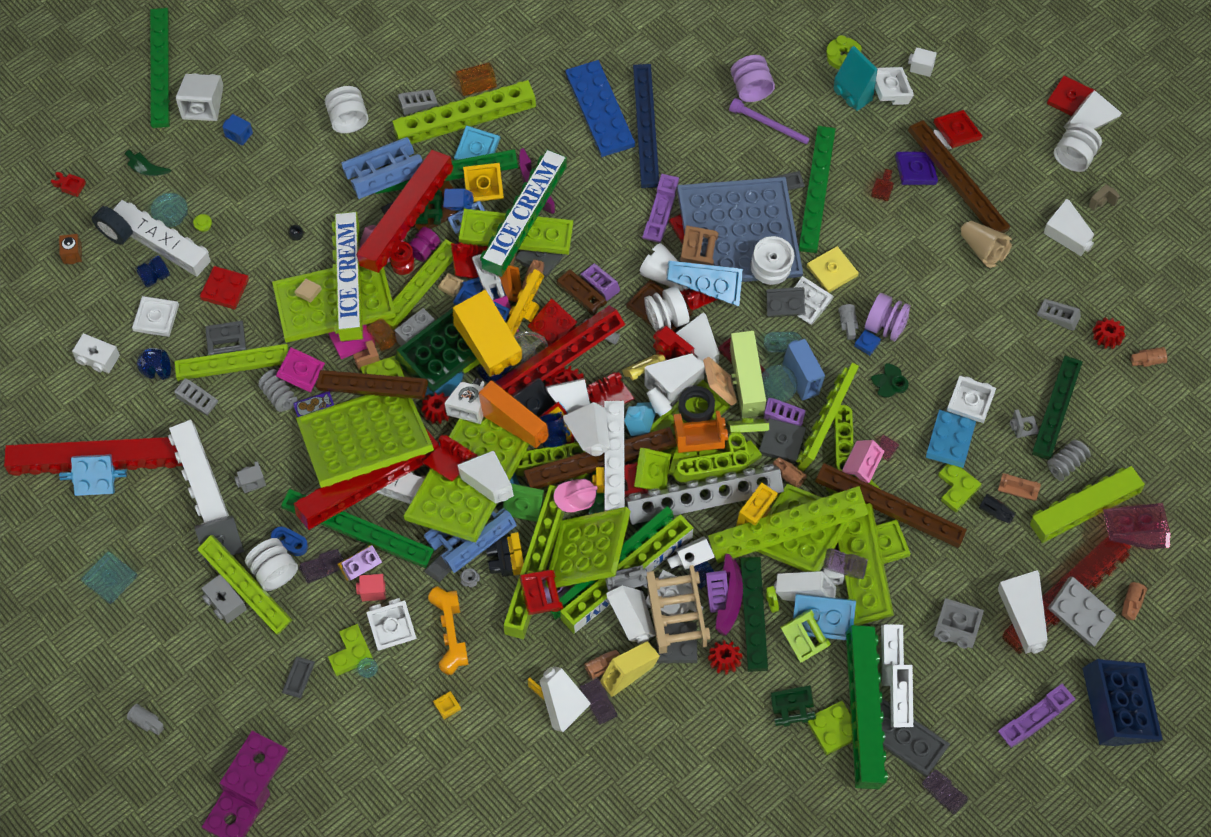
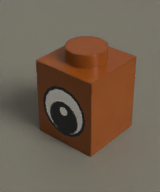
(70, 248)

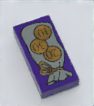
(313, 404)

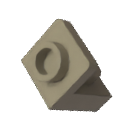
(1104, 195)

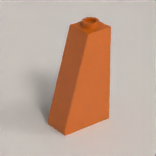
(512, 415)

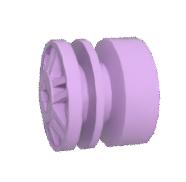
(752, 78)
(888, 317)

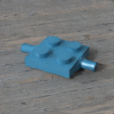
(92, 475)

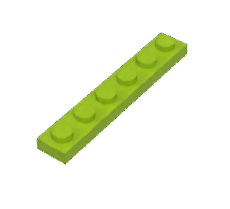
(421, 283)
(230, 362)
(244, 584)

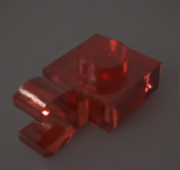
(883, 187)

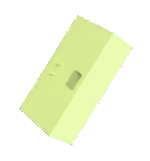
(747, 374)

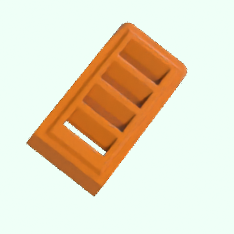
(511, 283)

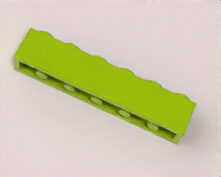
(1086, 504)

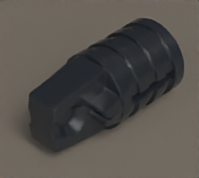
(997, 509)

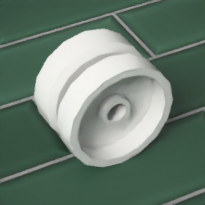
(772, 260)

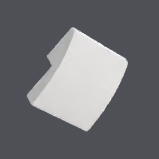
(815, 300)

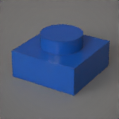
(867, 342)

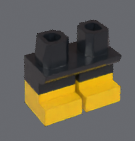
(509, 554)

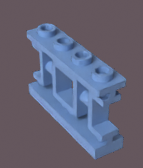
(371, 180)
(456, 559)

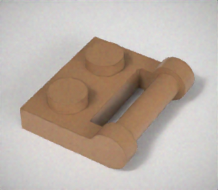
(693, 242)

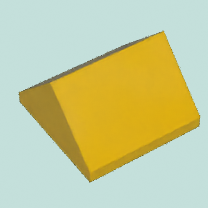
(484, 181)

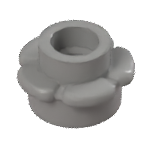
(469, 573)

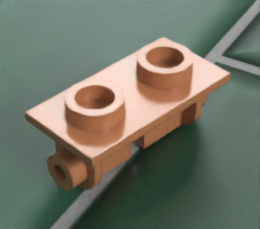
(1019, 487)

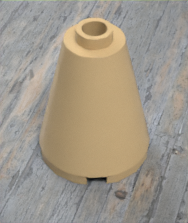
(986, 242)

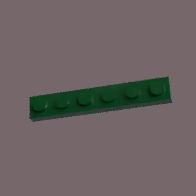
(1057, 407)
(754, 614)

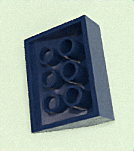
(1121, 703)

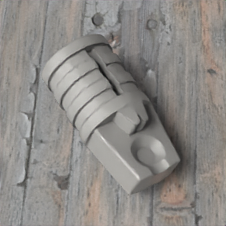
(848, 320)
(145, 719)

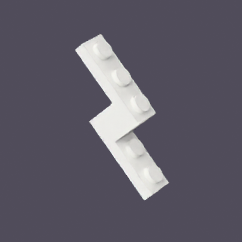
(897, 676)

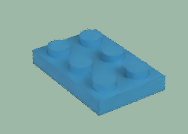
(951, 438)
(831, 614)

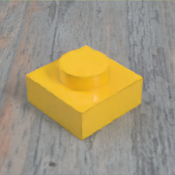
(599, 479)

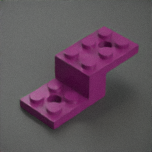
(245, 787)

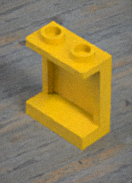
(757, 505)

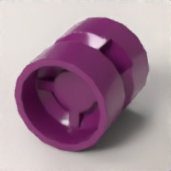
(424, 243)

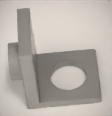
(1017, 425)

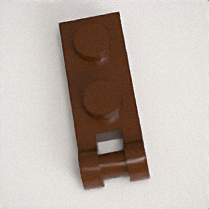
(581, 291)

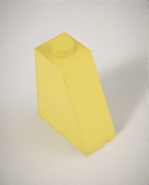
(628, 668)

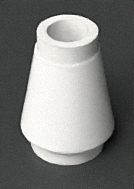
(659, 402)

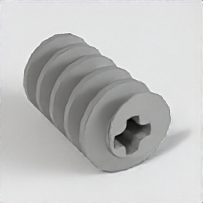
(277, 391)
(1068, 459)

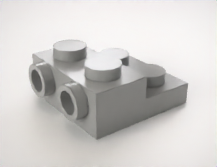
(958, 623)

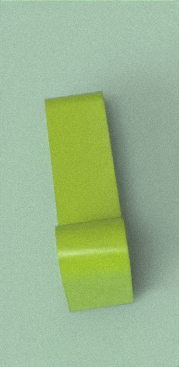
(843, 442)
(548, 455)
(728, 458)

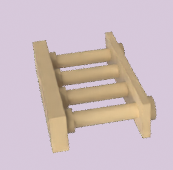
(661, 621)

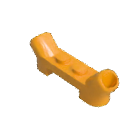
(457, 653)

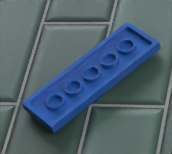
(600, 108)

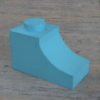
(639, 418)

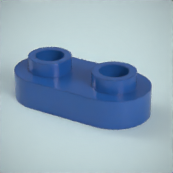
(291, 540)

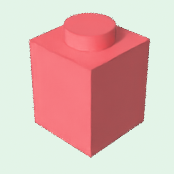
(371, 587)

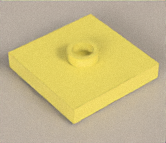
(832, 269)

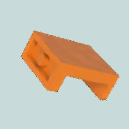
(700, 435)

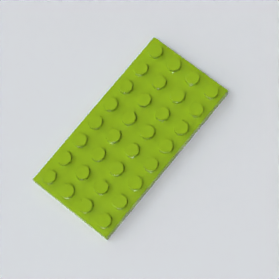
(455, 505)

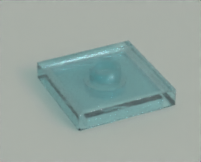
(109, 577)

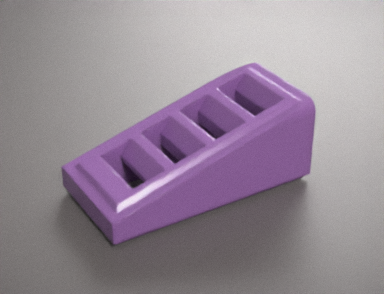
(607, 290)
(785, 407)
(717, 602)

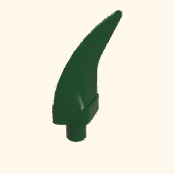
(143, 166)

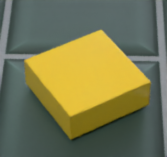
(447, 705)

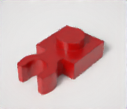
(71, 184)

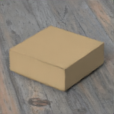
(451, 285)
(308, 290)

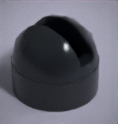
(295, 235)

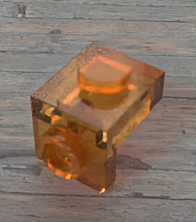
(382, 334)

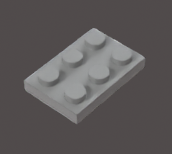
(1081, 611)

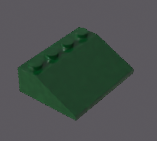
(436, 353)

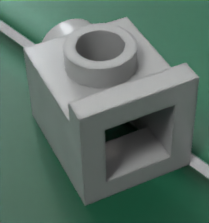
(250, 478)

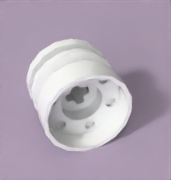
(346, 109)
(1077, 147)
(670, 308)
(271, 564)

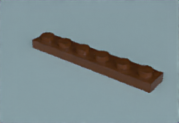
(372, 384)

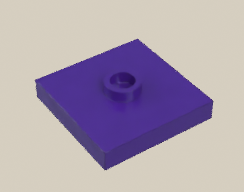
(916, 168)

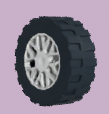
(112, 225)

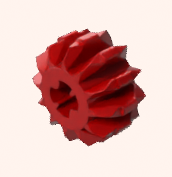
(1108, 333)
(430, 405)
(729, 662)

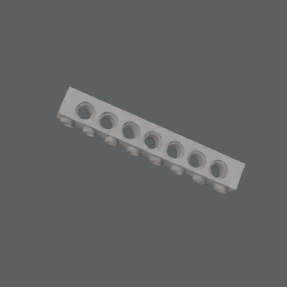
(712, 499)

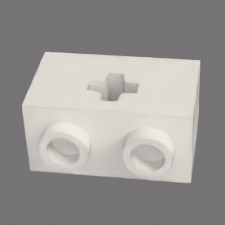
(95, 353)

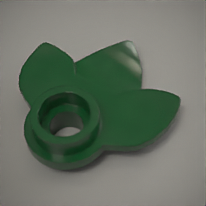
(888, 381)

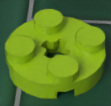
(839, 45)

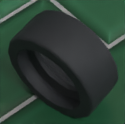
(696, 391)

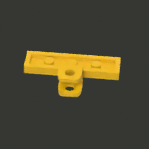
(525, 306)

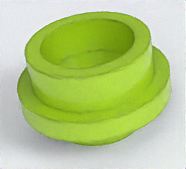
(202, 222)

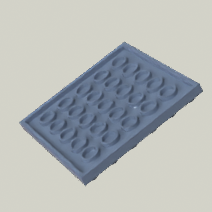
(742, 216)

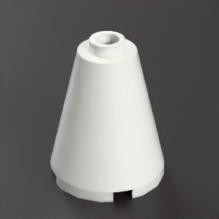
(656, 266)

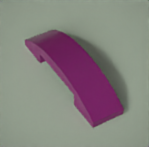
(525, 169)
(727, 617)

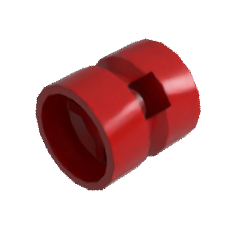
(402, 260)

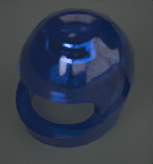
(154, 361)

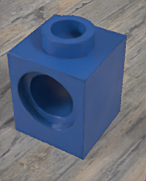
(237, 129)
(458, 199)

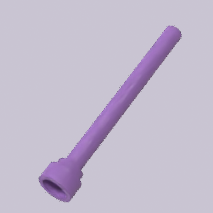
(738, 107)

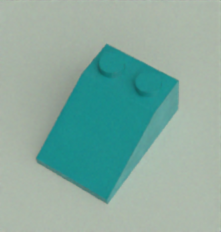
(856, 79)

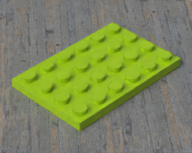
(309, 319)

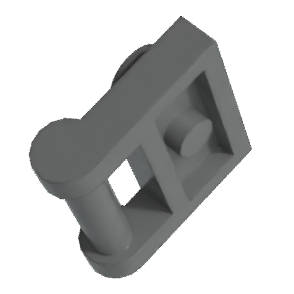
(224, 334)

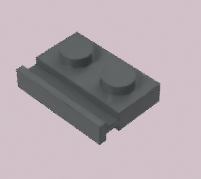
(786, 302)

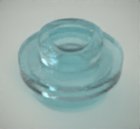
(367, 673)

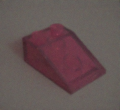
(1139, 526)

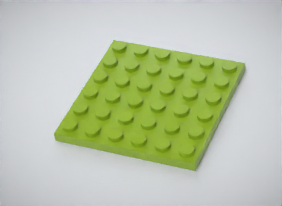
(362, 436)

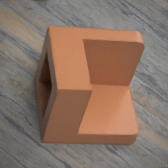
(367, 356)

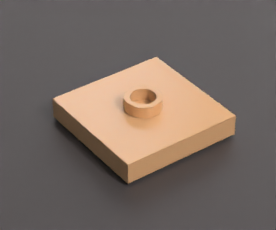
(720, 381)

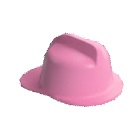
(575, 495)

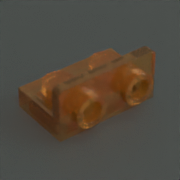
(476, 79)

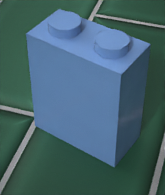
(805, 367)

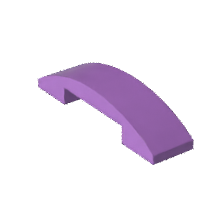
(661, 208)
(1037, 716)

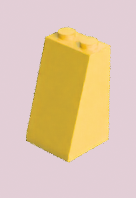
(486, 333)

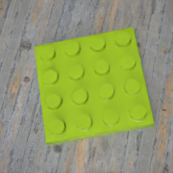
(589, 547)
(808, 550)

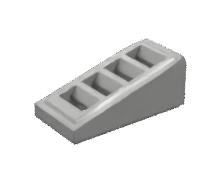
(413, 107)
(1057, 319)
(187, 388)

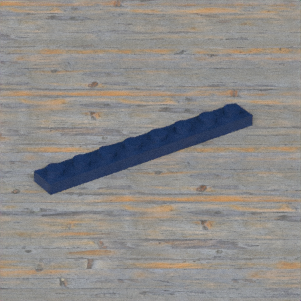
(646, 126)

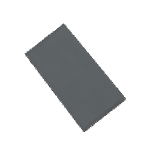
(912, 745)

